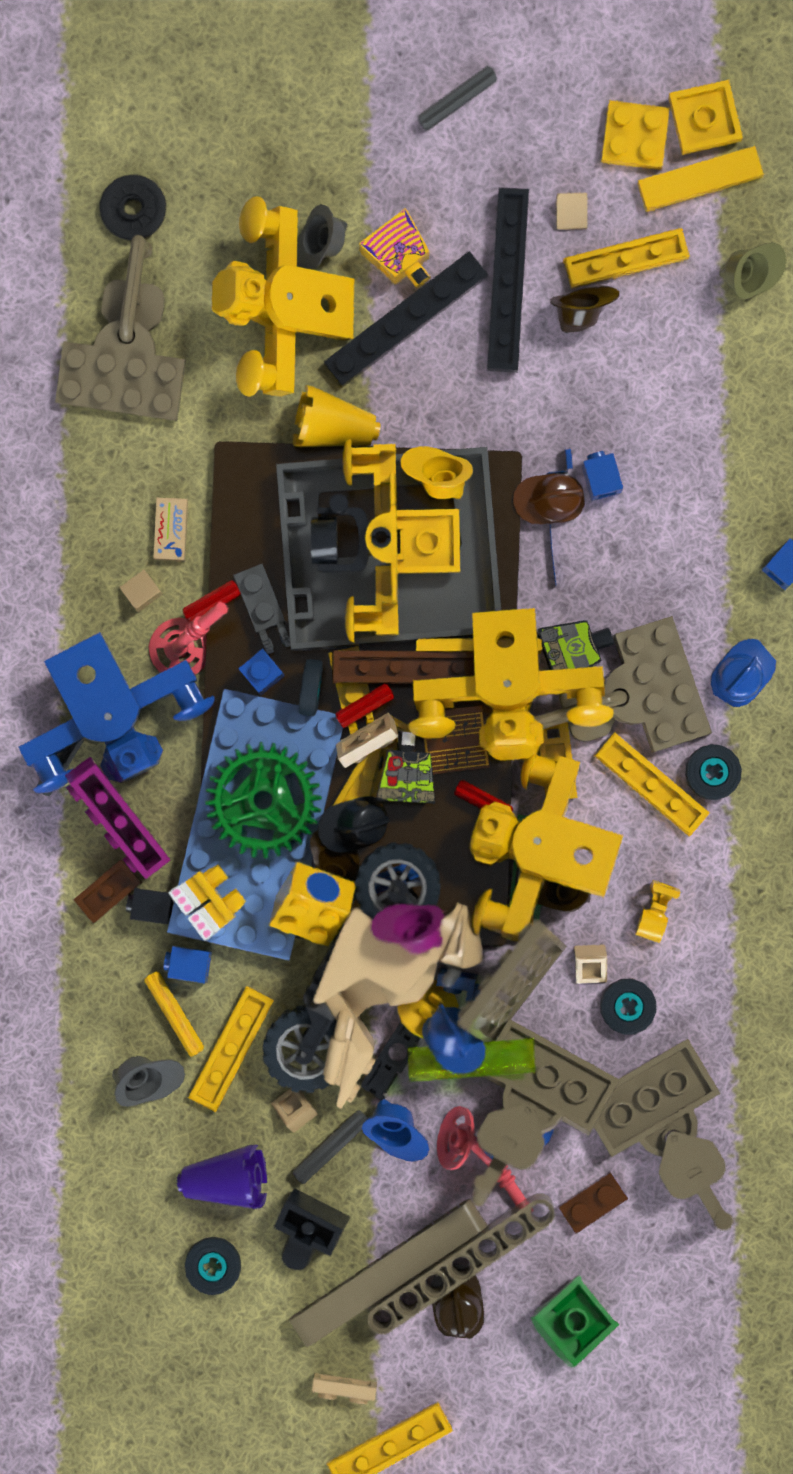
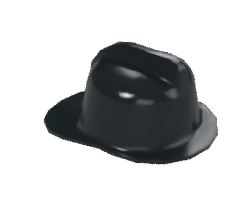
(353, 824)

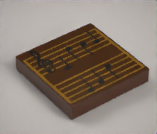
(461, 747)

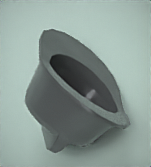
(320, 238)
(143, 1081)

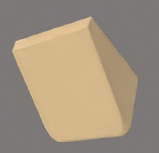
(571, 211)
(141, 590)
(590, 964)
(294, 1109)

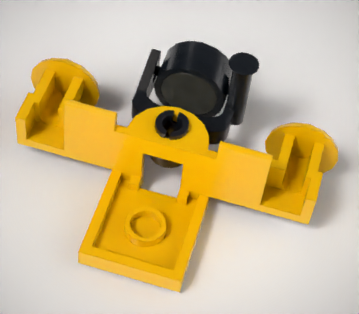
(426, 539)

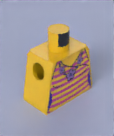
(398, 250)

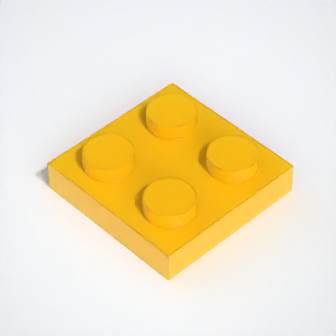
(705, 117)
(635, 135)

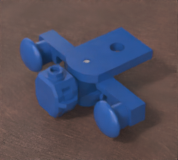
(107, 714)

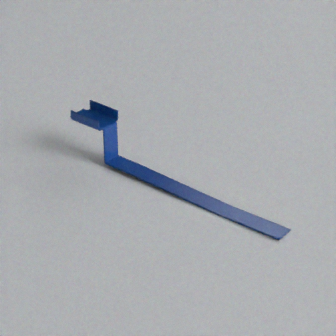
(569, 466)

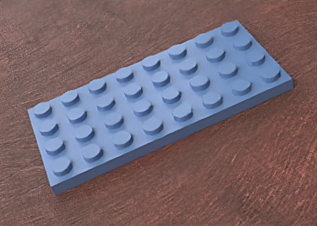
(240, 722)

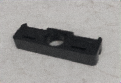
(385, 1069)

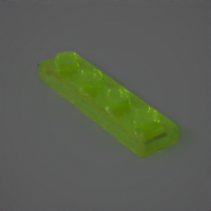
(500, 1059)

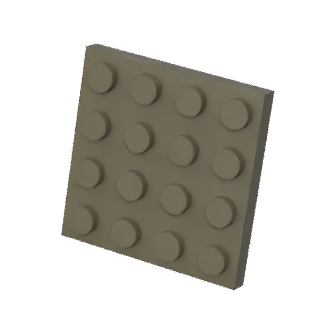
(512, 983)

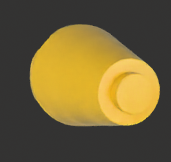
(332, 421)

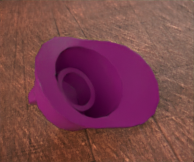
(410, 926)

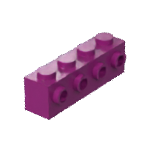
(117, 817)

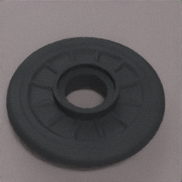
(127, 189)

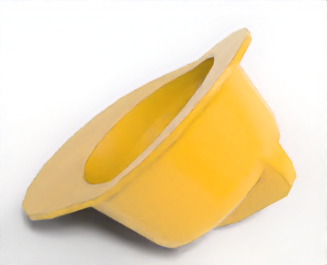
(439, 471)

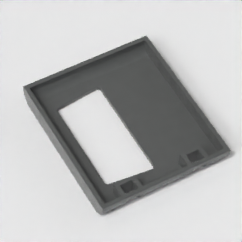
(427, 602)

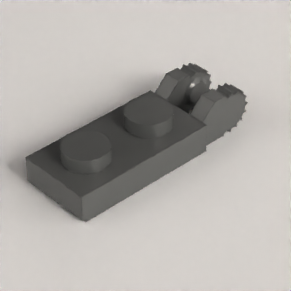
(262, 604)

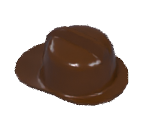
(549, 499)

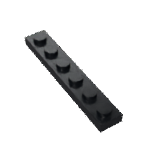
(508, 280)
(406, 319)

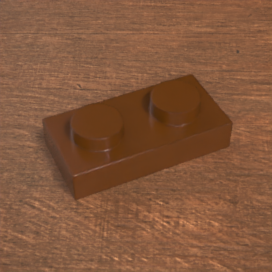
(107, 891)
(593, 1202)

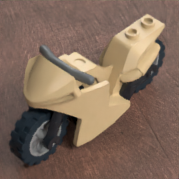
(366, 973)

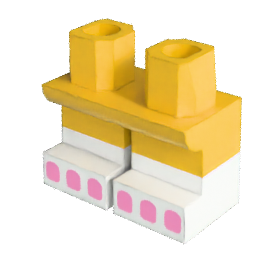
(198, 891)

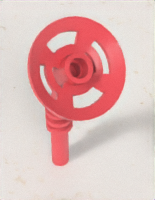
(184, 644)
(462, 1142)

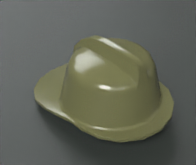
(754, 269)

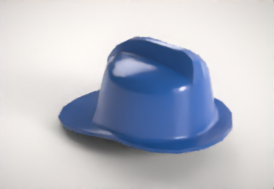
(743, 673)
(450, 1043)
(395, 1132)

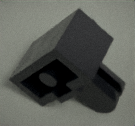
(310, 1228)

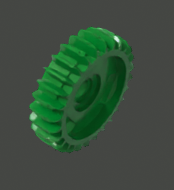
(282, 815)

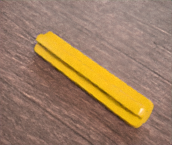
(174, 1013)

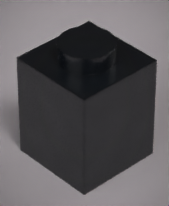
(150, 906)

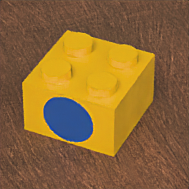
(312, 904)

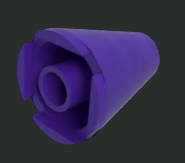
(227, 1178)

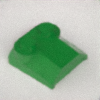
(573, 1322)

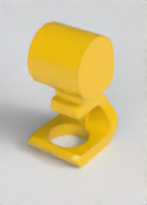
(653, 920)

